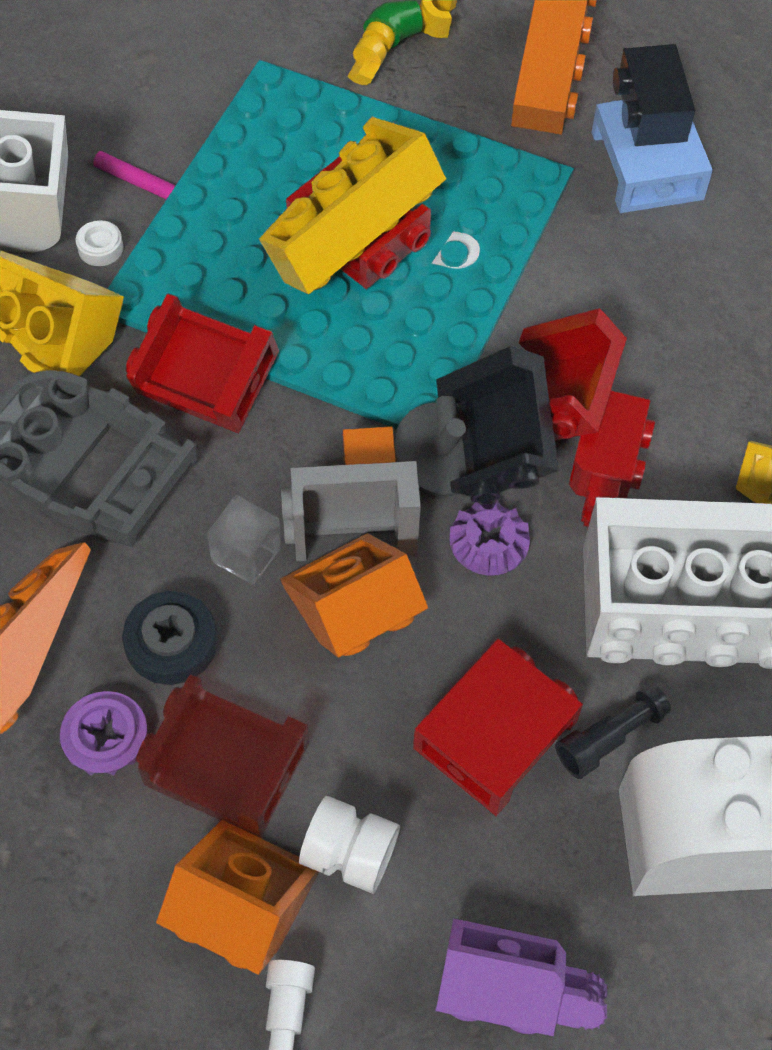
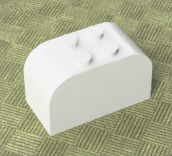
(31, 180)
(699, 816)

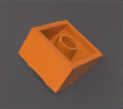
(356, 594)
(236, 896)

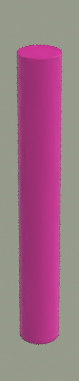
(132, 174)

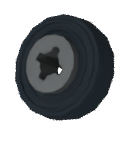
(178, 654)

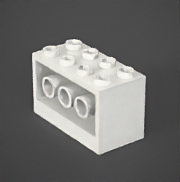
(679, 582)

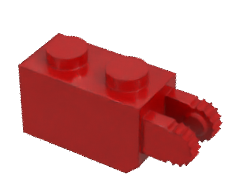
(608, 459)

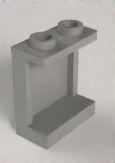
(353, 501)

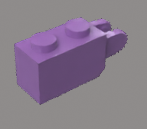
(517, 982)

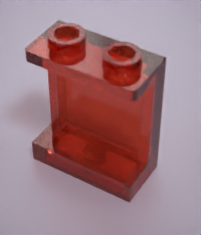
(221, 757)

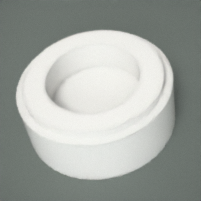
(99, 243)

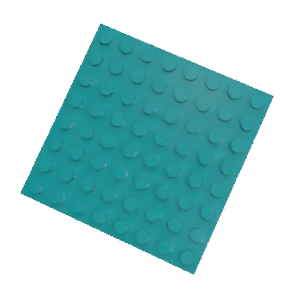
(341, 342)

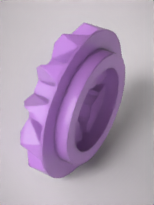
(491, 557)
(92, 714)

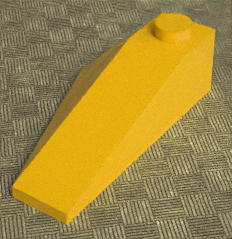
(54, 316)

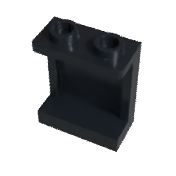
(506, 423)

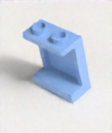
(651, 173)

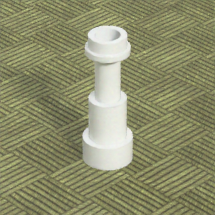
(288, 986)

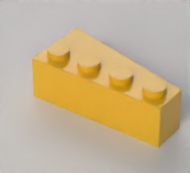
(352, 204)

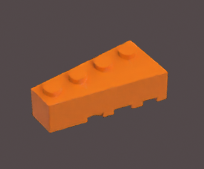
(551, 64)

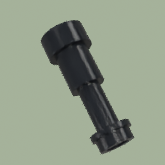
(583, 750)

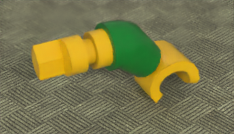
(393, 23)

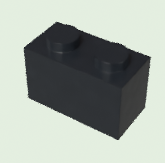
(654, 95)

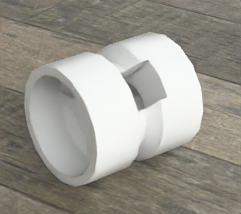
(349, 844)

